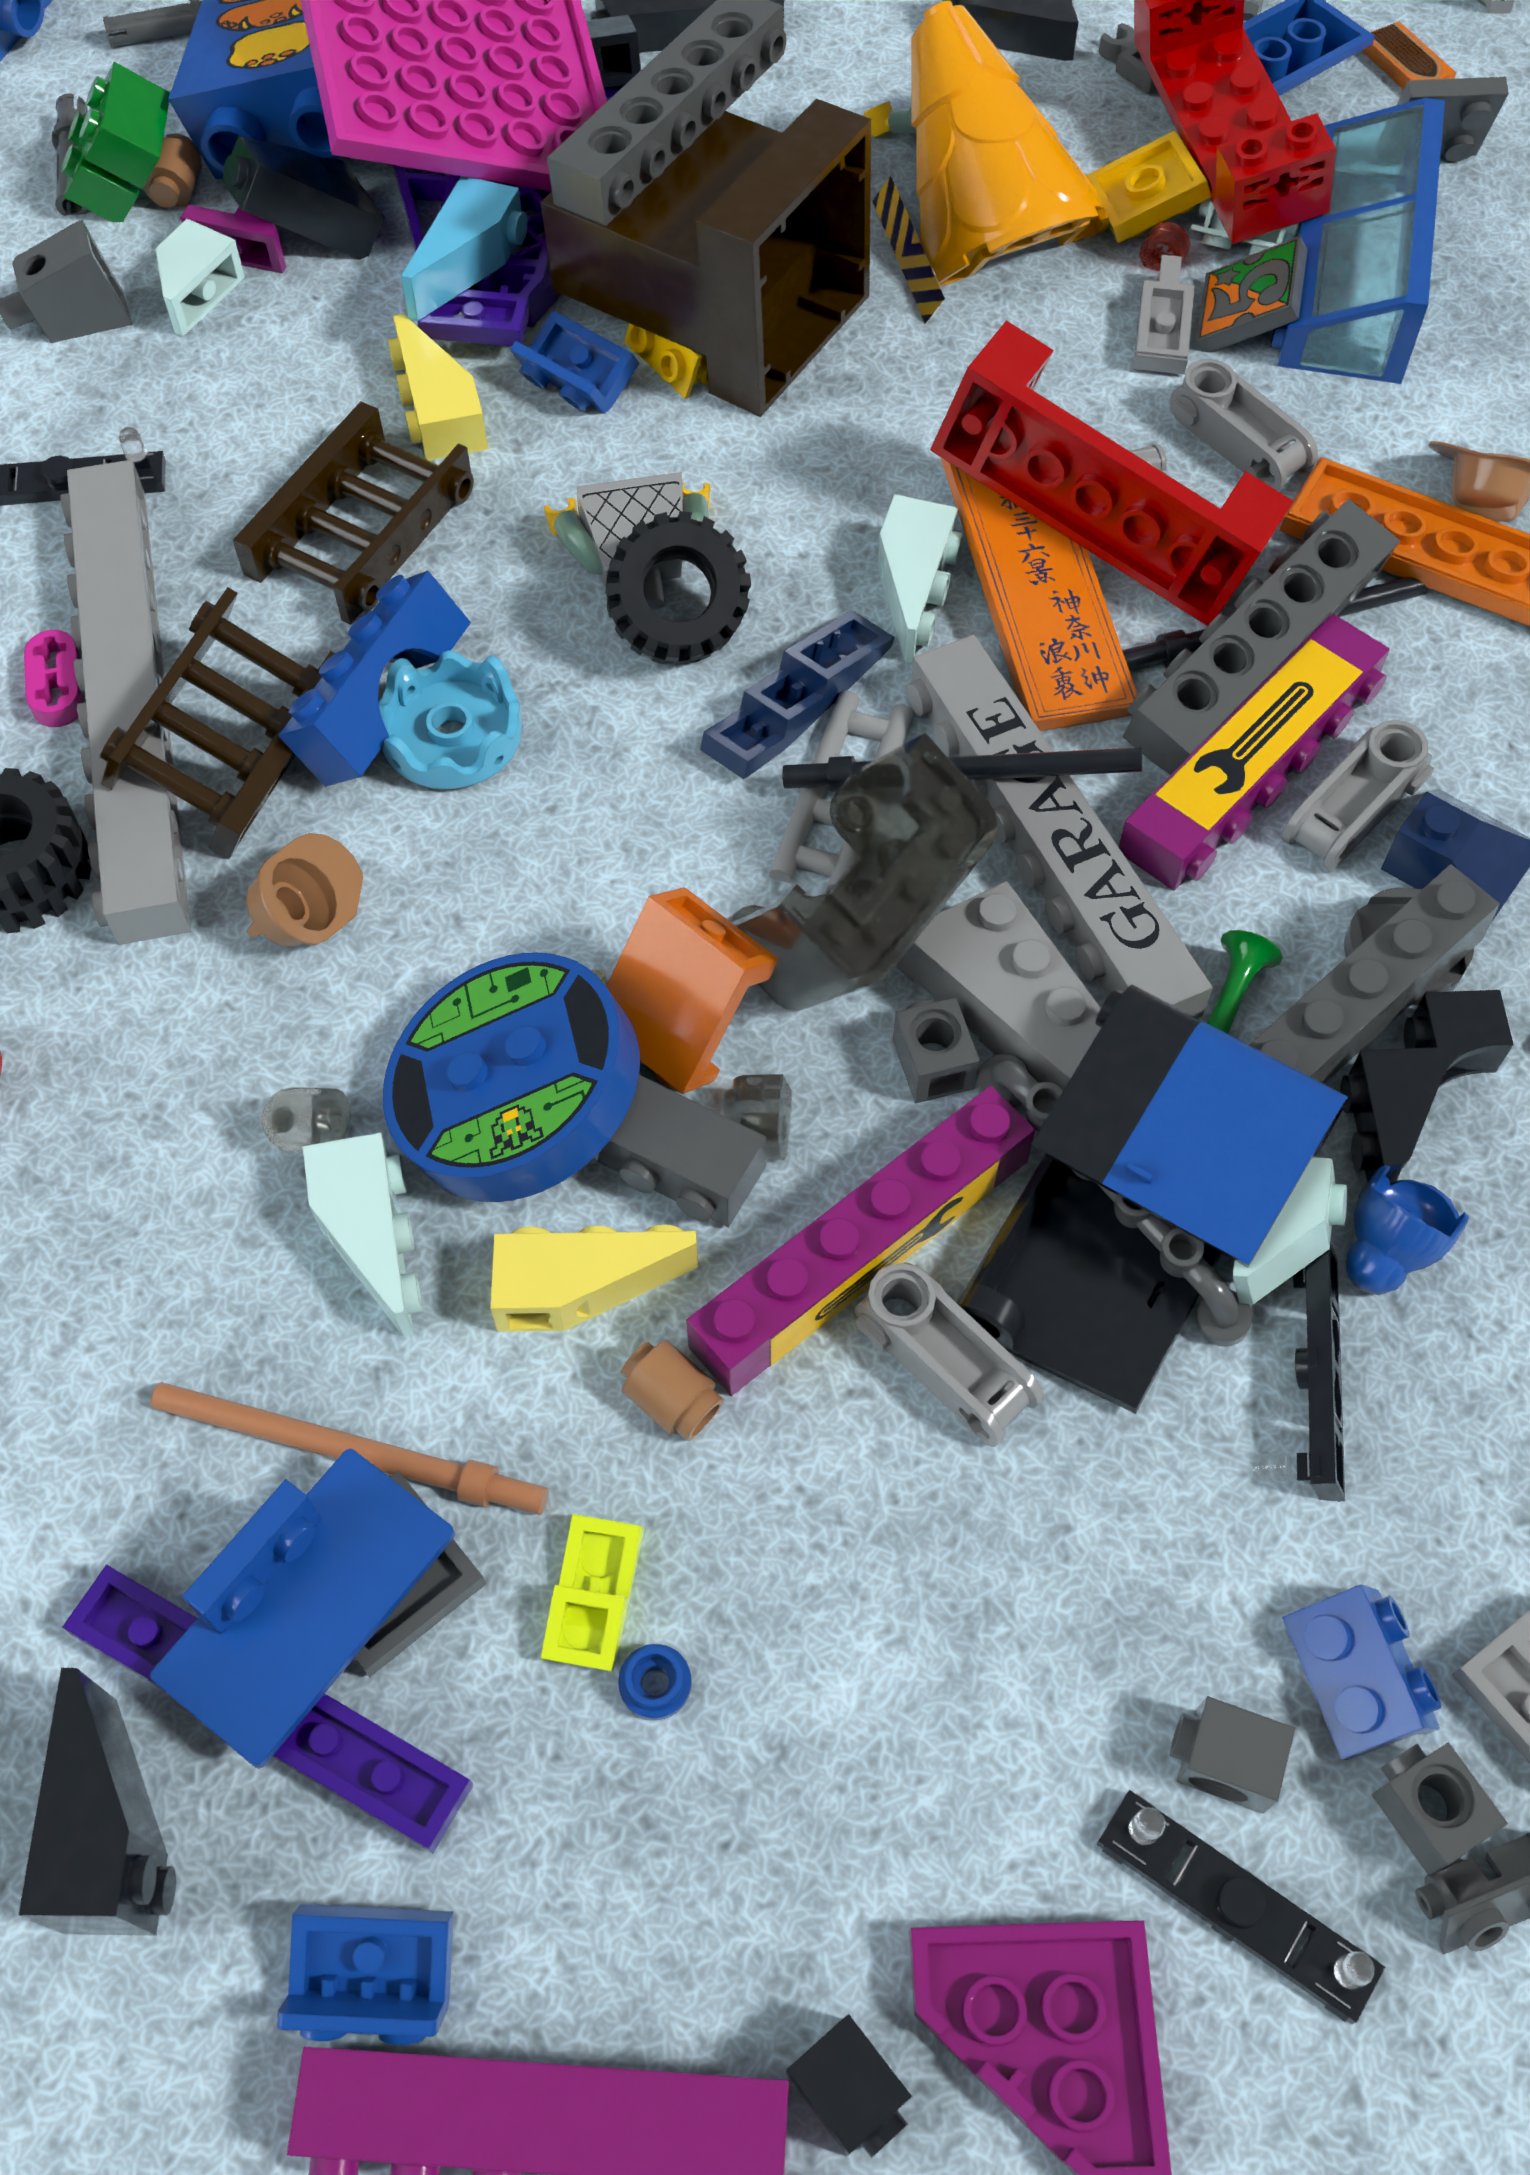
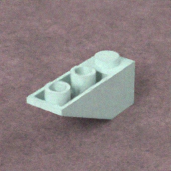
(912, 562)
(355, 1206)

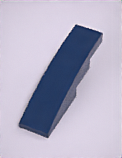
(797, 694)

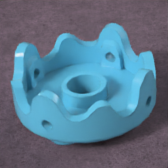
(450, 691)

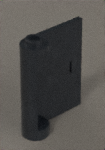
(1076, 1289)

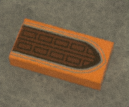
(1405, 56)

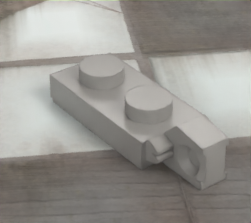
(1164, 320)

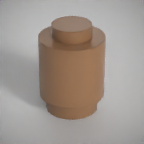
(175, 172)
(670, 1389)

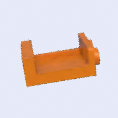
(684, 983)

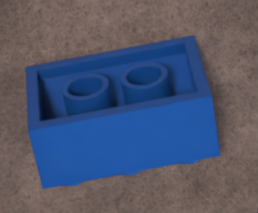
(1303, 40)

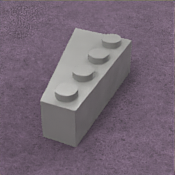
(1007, 982)

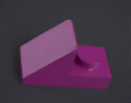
(254, 237)

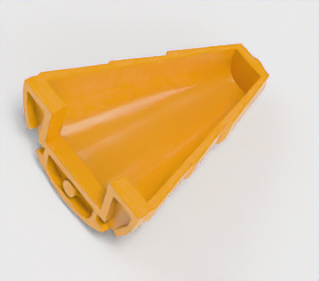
(986, 154)

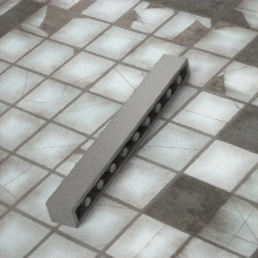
(119, 670)

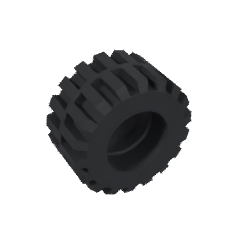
(688, 541)
(50, 859)

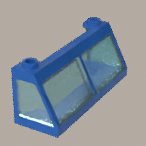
(1372, 250)

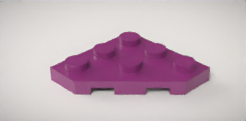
(1055, 2031)

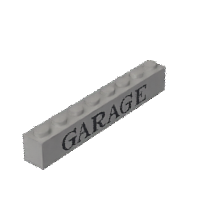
(1055, 833)

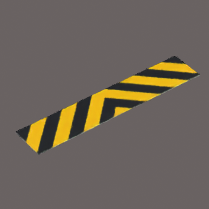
(908, 250)

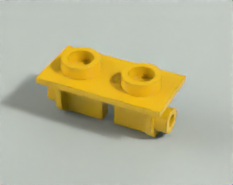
(672, 361)

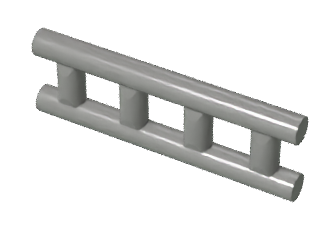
(812, 808)

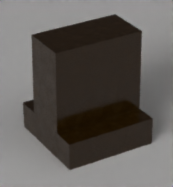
(736, 249)

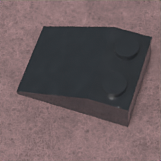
(95, 1836)

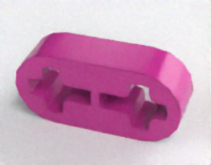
(41, 679)

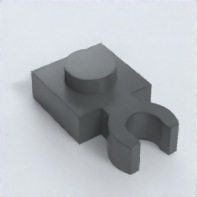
(1127, 57)

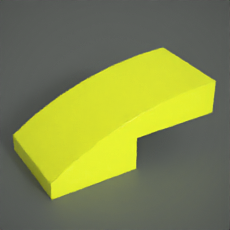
(592, 1593)

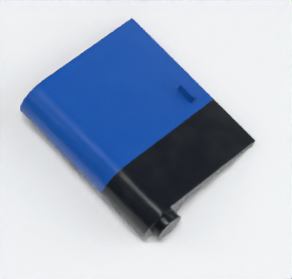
(1189, 1123)

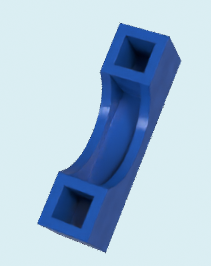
(339, 721)

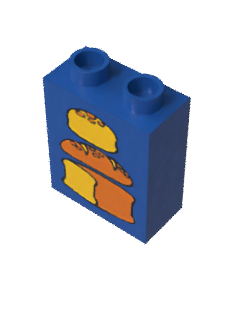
(249, 77)

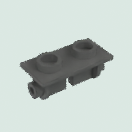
(1477, 1909)

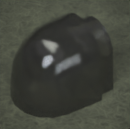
(763, 1106)
(306, 1117)

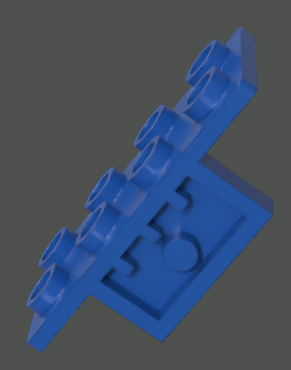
(297, 1602)

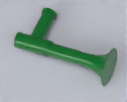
(1247, 957)

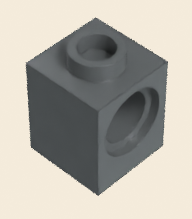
(935, 1072)
(1232, 1753)
(1469, 1809)

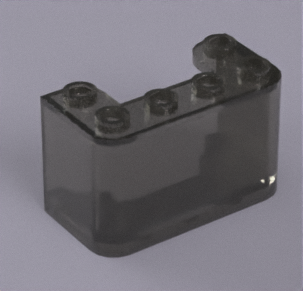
(916, 842)

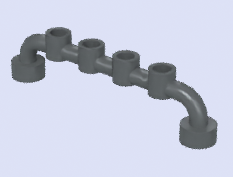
(1219, 1314)

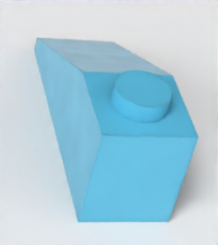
(464, 244)

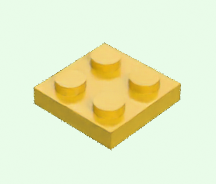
(1149, 186)

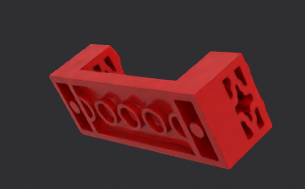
(1230, 118)
(1098, 488)

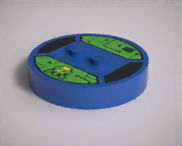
(511, 1077)

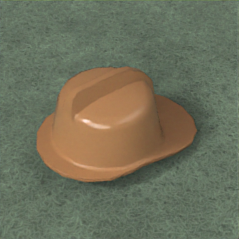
(1487, 482)
(304, 884)

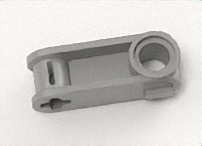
(1241, 423)
(1361, 791)
(947, 1351)

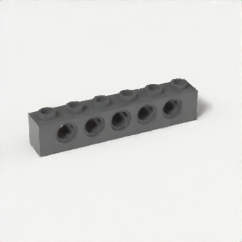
(665, 107)
(1320, 576)

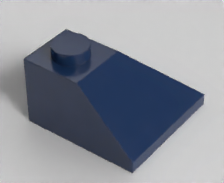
(1454, 833)

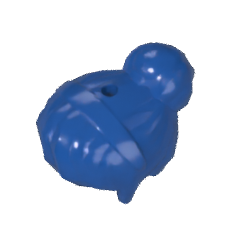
(1399, 1231)

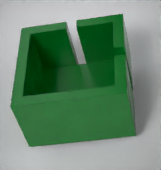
(115, 143)

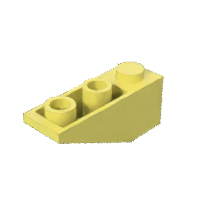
(439, 391)
(570, 1277)

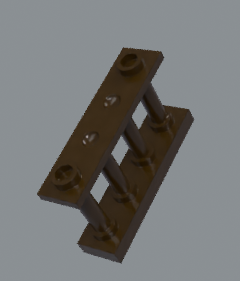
(332, 474)
(257, 769)

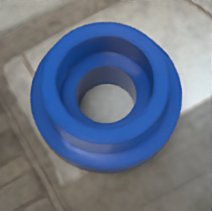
(652, 1658)

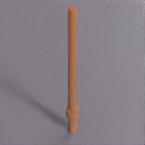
(473, 1482)

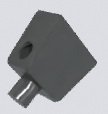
(65, 288)

